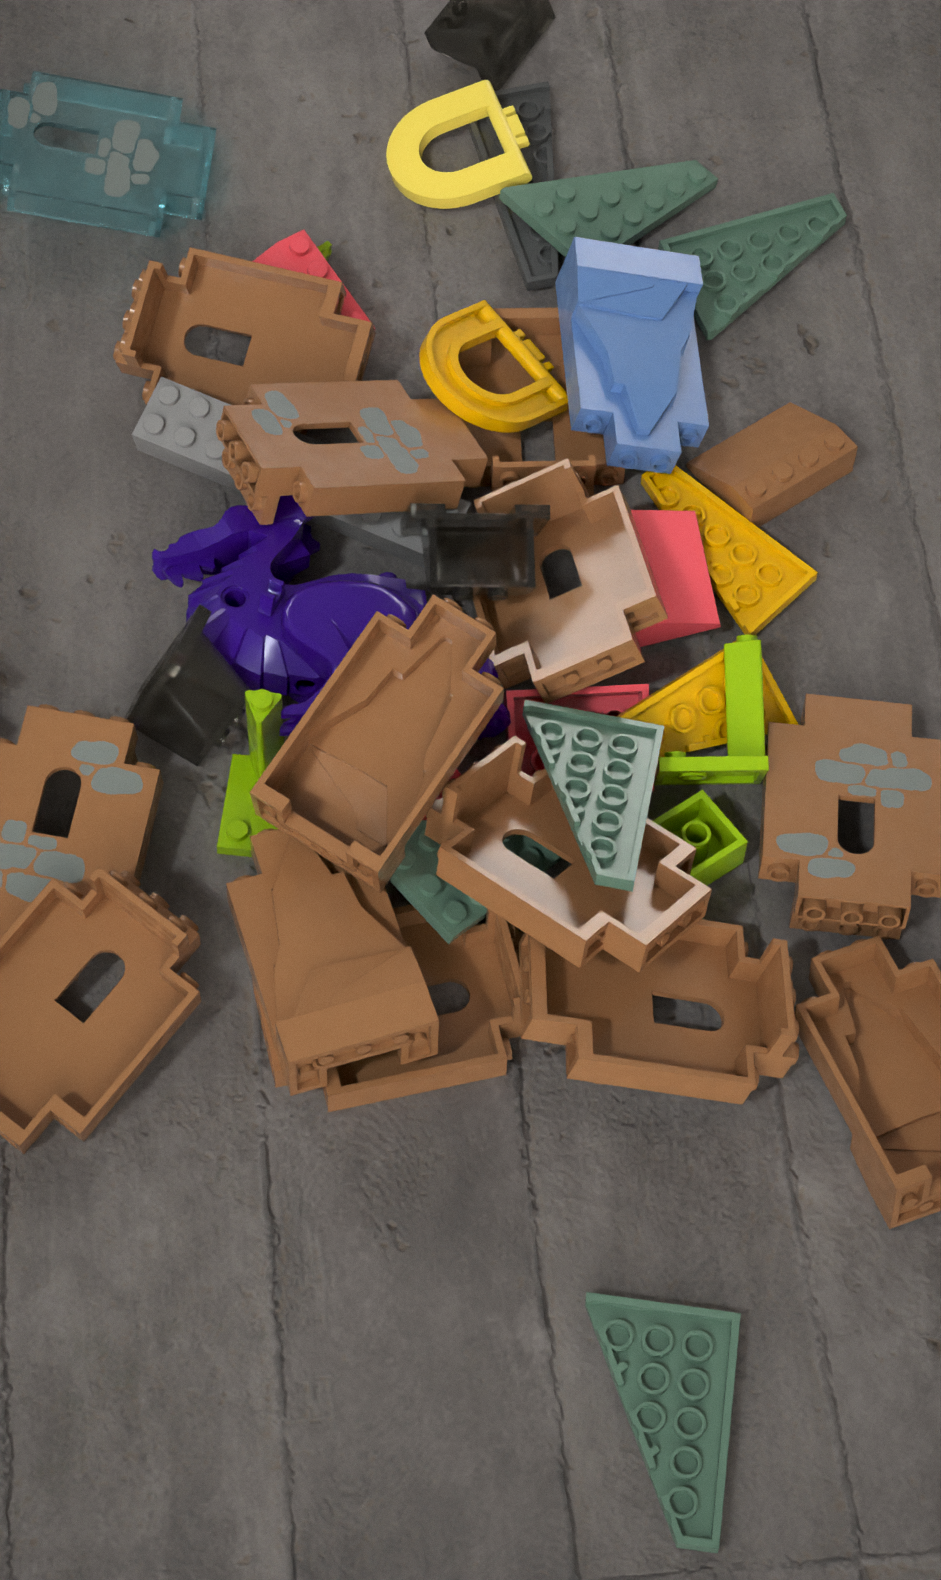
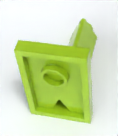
(745, 727)
(238, 814)

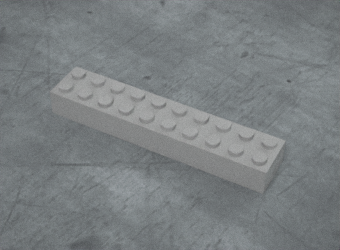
(182, 431)

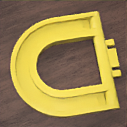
(469, 184)

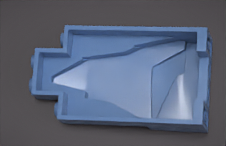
(632, 351)

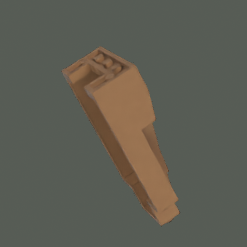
(383, 739)
(327, 964)
(880, 1058)

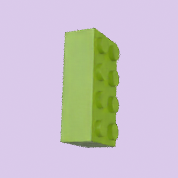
(711, 832)

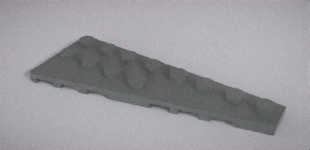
(532, 104)

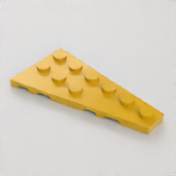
(745, 564)
(696, 707)

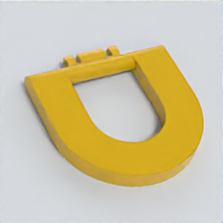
(473, 404)

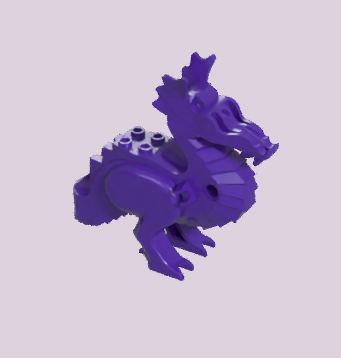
(281, 632)

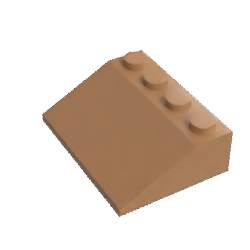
(775, 463)

